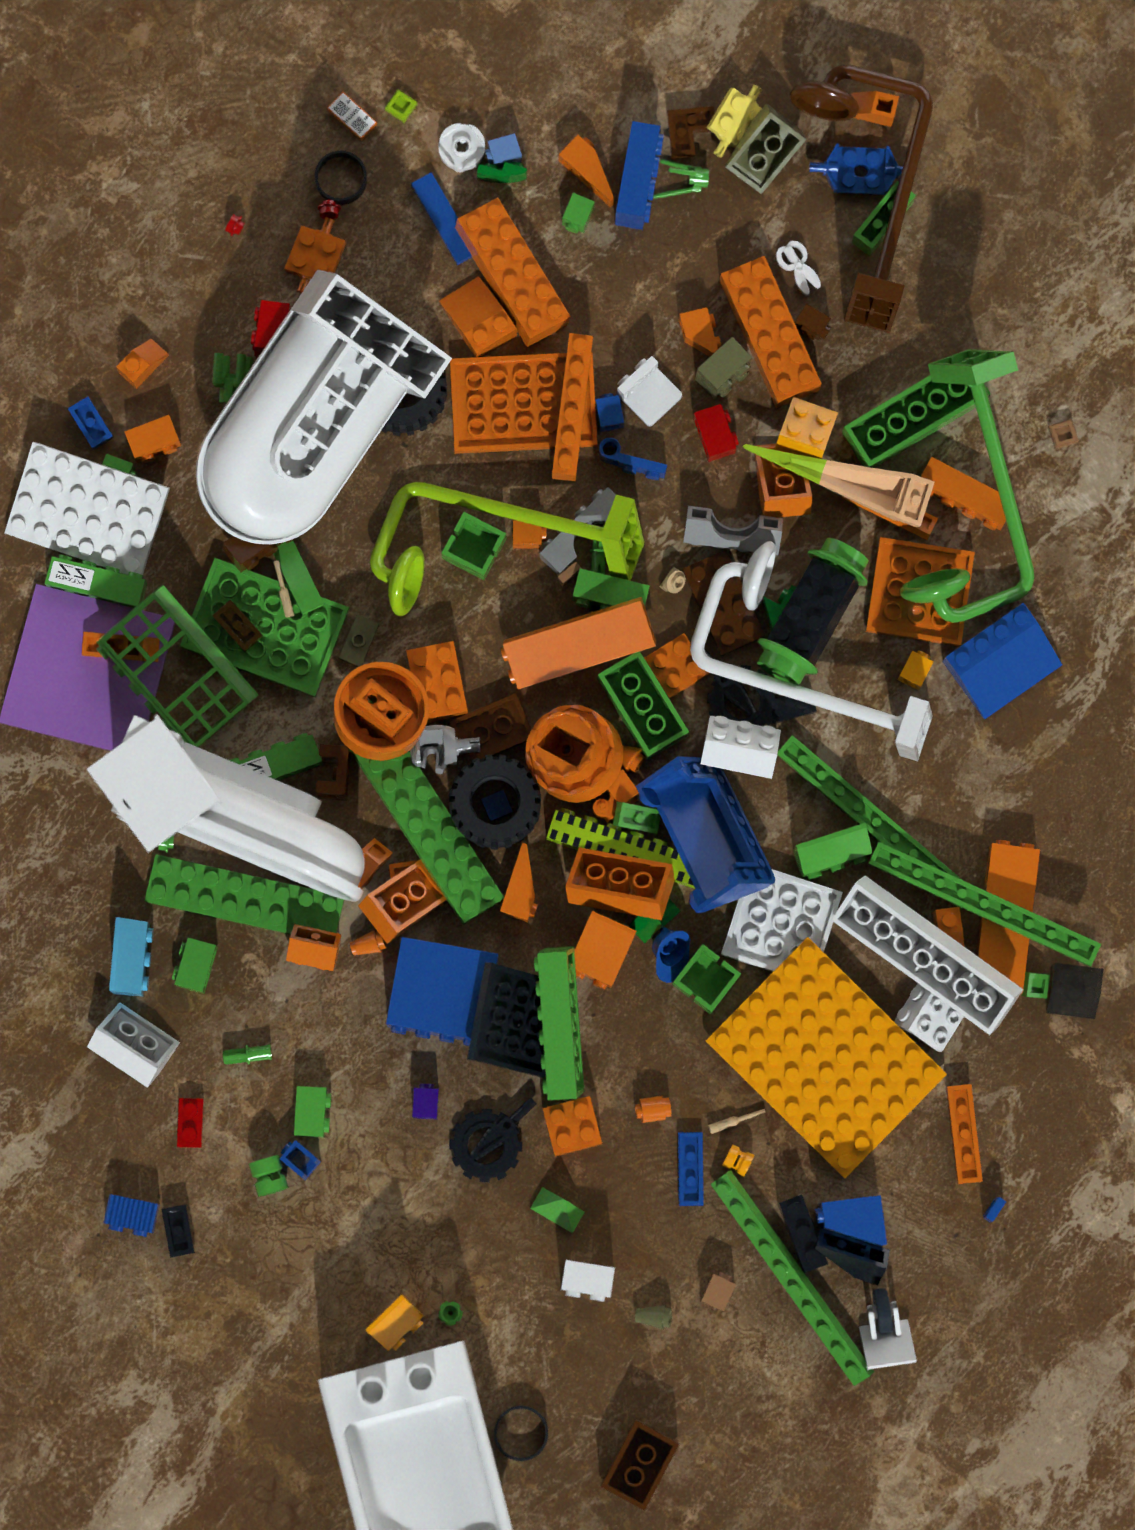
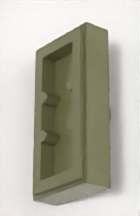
(359, 641)

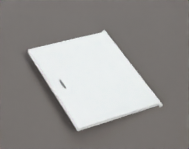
(157, 784)

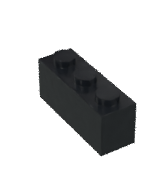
(802, 1233)

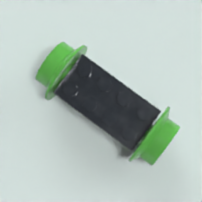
(813, 611)

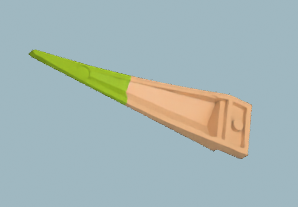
(887, 492)

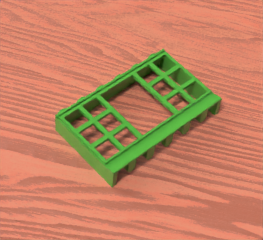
(204, 645)

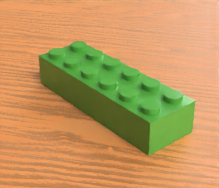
(907, 420)
(560, 1023)

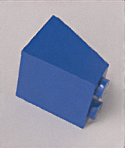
(854, 1217)

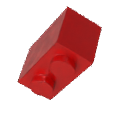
(715, 432)

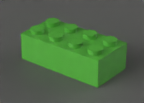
(643, 705)

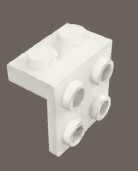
(648, 391)
(928, 1018)

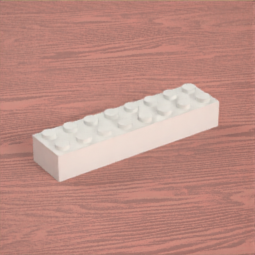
(927, 954)

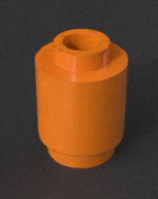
(653, 1109)

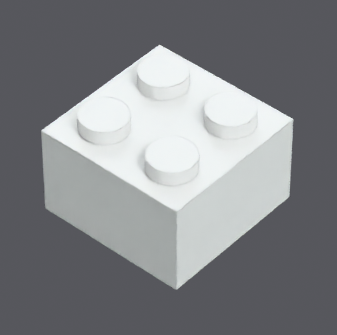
(587, 1279)

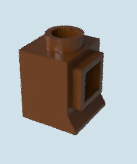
(813, 323)

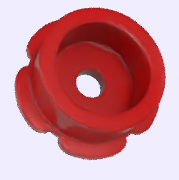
(329, 209)
(235, 225)

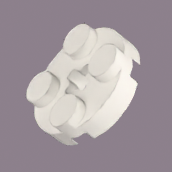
(460, 160)

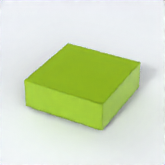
(401, 106)

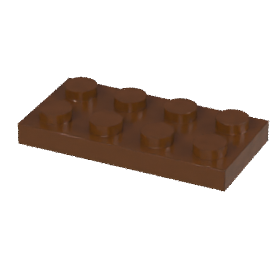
(733, 623)

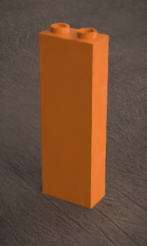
(578, 643)
(1013, 877)

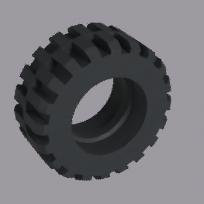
(420, 414)
(500, 769)

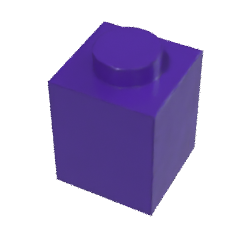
(425, 1102)

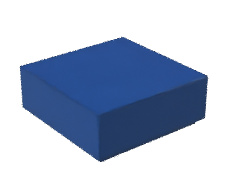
(497, 805)
(994, 1209)

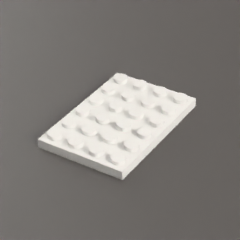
(86, 509)

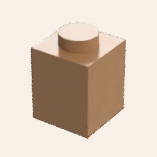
(718, 1291)

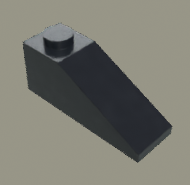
(853, 1255)

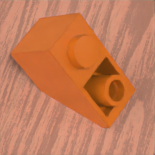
(876, 107)
(698, 331)

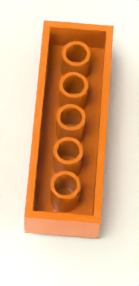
(512, 272)
(770, 331)

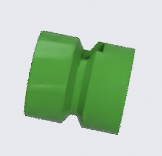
(272, 1167)

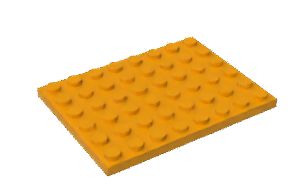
(826, 1057)

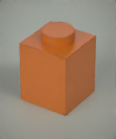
(527, 535)

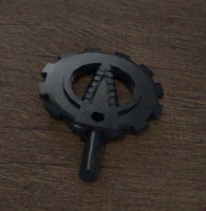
(738, 695)
(500, 1131)

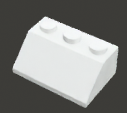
(133, 1044)

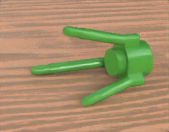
(697, 176)

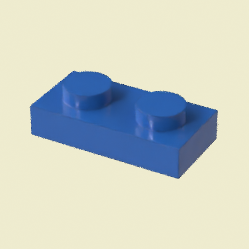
(90, 423)

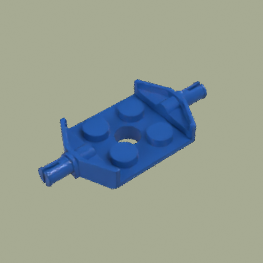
(840, 167)

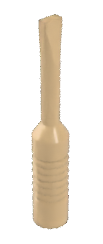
(284, 593)
(732, 1121)

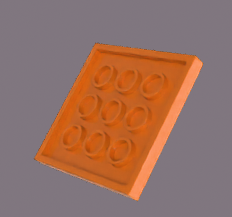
(900, 563)

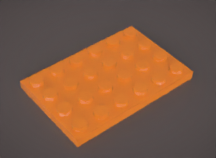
(513, 403)

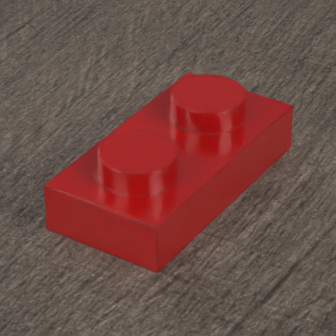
(190, 1123)

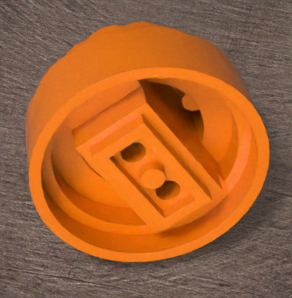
(365, 725)
(593, 755)

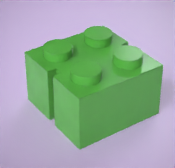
(475, 546)
(706, 979)

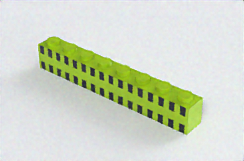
(587, 834)

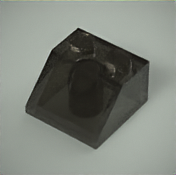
(1074, 990)

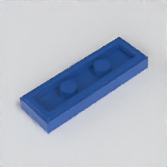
(690, 1168)

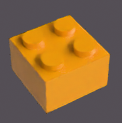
(806, 429)

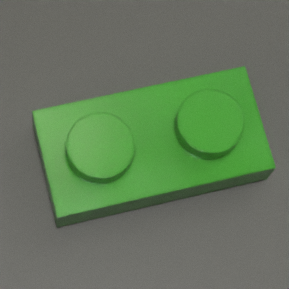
(636, 817)

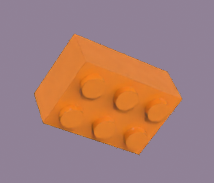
(440, 675)

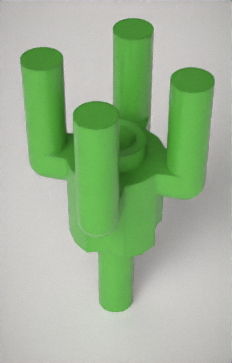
(229, 382)

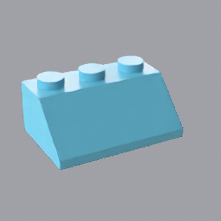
(130, 957)

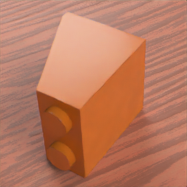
(602, 950)

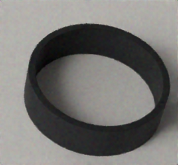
(340, 153)
(526, 1458)

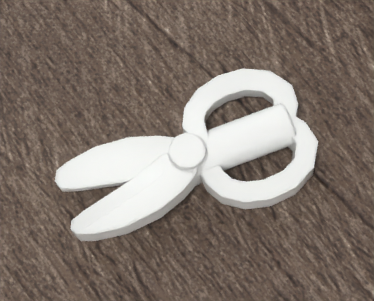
(801, 270)

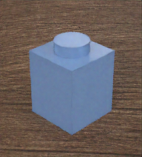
(503, 150)

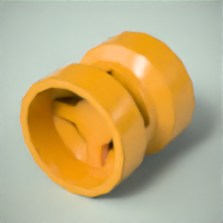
(743, 1162)

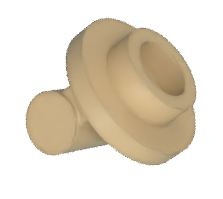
(674, 581)

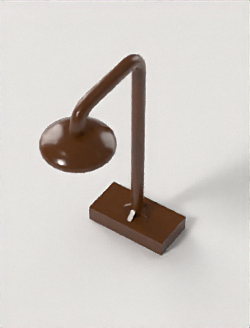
(873, 298)

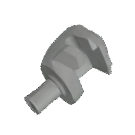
(444, 745)

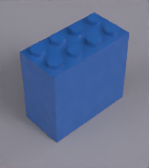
(436, 990)

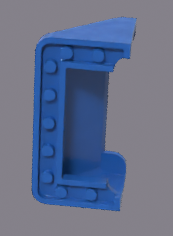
(708, 832)

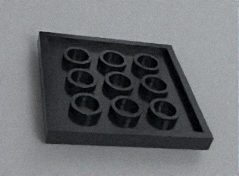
(507, 1021)

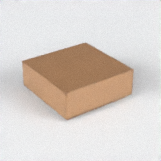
(1063, 434)
(568, 574)

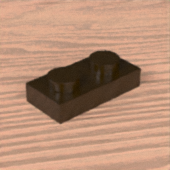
(237, 625)

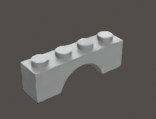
(706, 530)
(560, 551)

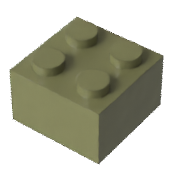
(723, 369)

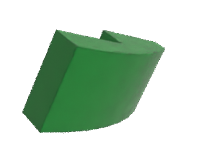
(510, 173)

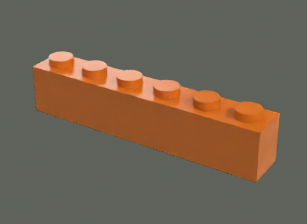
(572, 407)

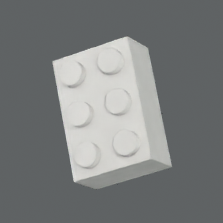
(741, 746)

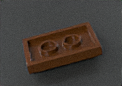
(497, 726)

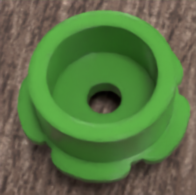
(167, 844)
(445, 1308)

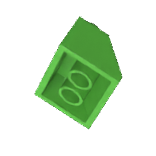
(833, 851)

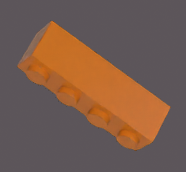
(965, 493)

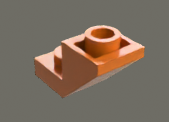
(375, 856)

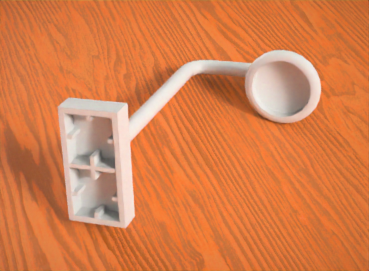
(909, 727)

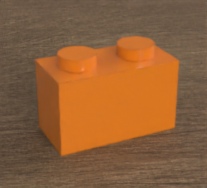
(153, 439)
(313, 947)

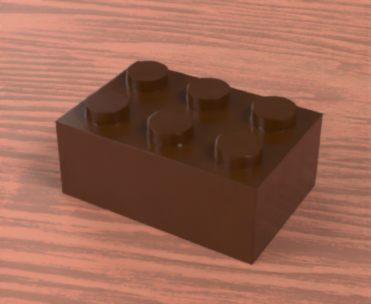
(639, 1465)

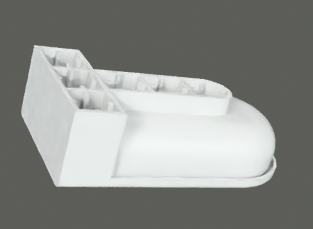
(310, 411)
(271, 826)
(415, 1444)

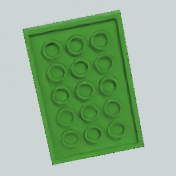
(291, 649)

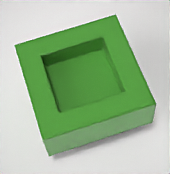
(1036, 985)

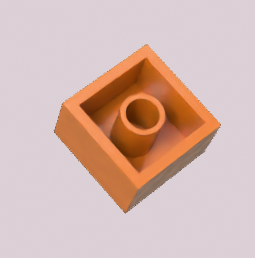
(572, 1126)

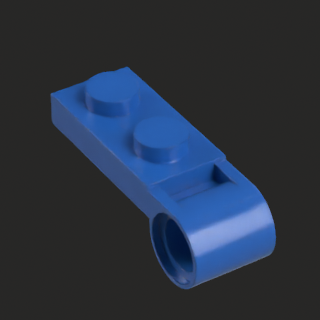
(631, 464)

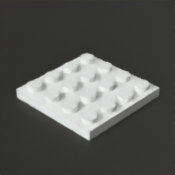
(778, 919)

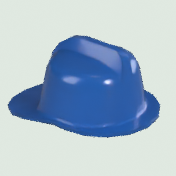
(671, 953)

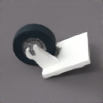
(888, 1341)

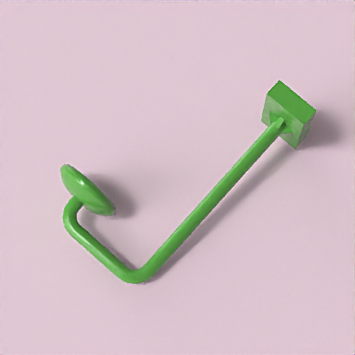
(974, 369)

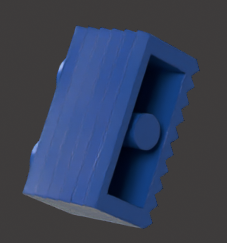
(131, 1214)

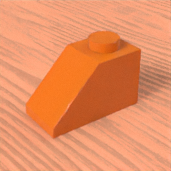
(141, 362)

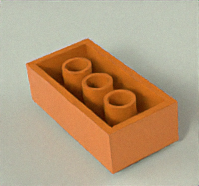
(620, 883)

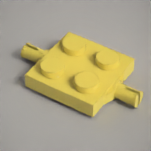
(734, 118)

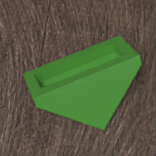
(557, 1210)

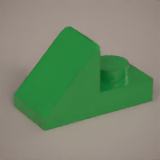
(773, 609)
(648, 927)

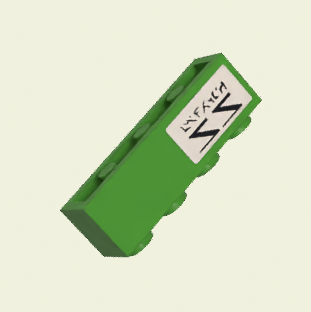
(96, 582)
(284, 759)

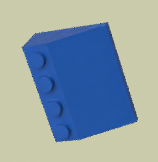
(1003, 661)

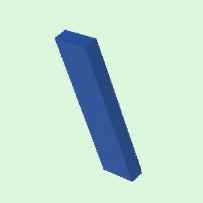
(441, 215)

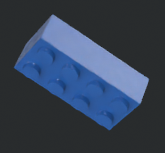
(637, 180)

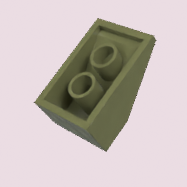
(765, 148)

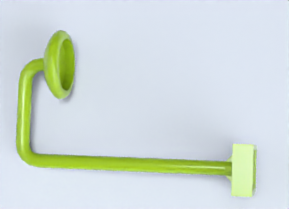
(620, 537)

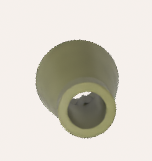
(654, 1316)

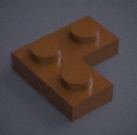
(682, 126)

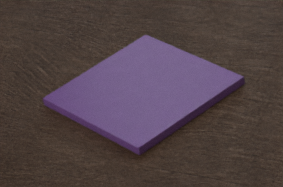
(72, 694)

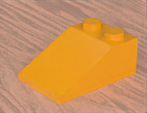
(396, 1323)

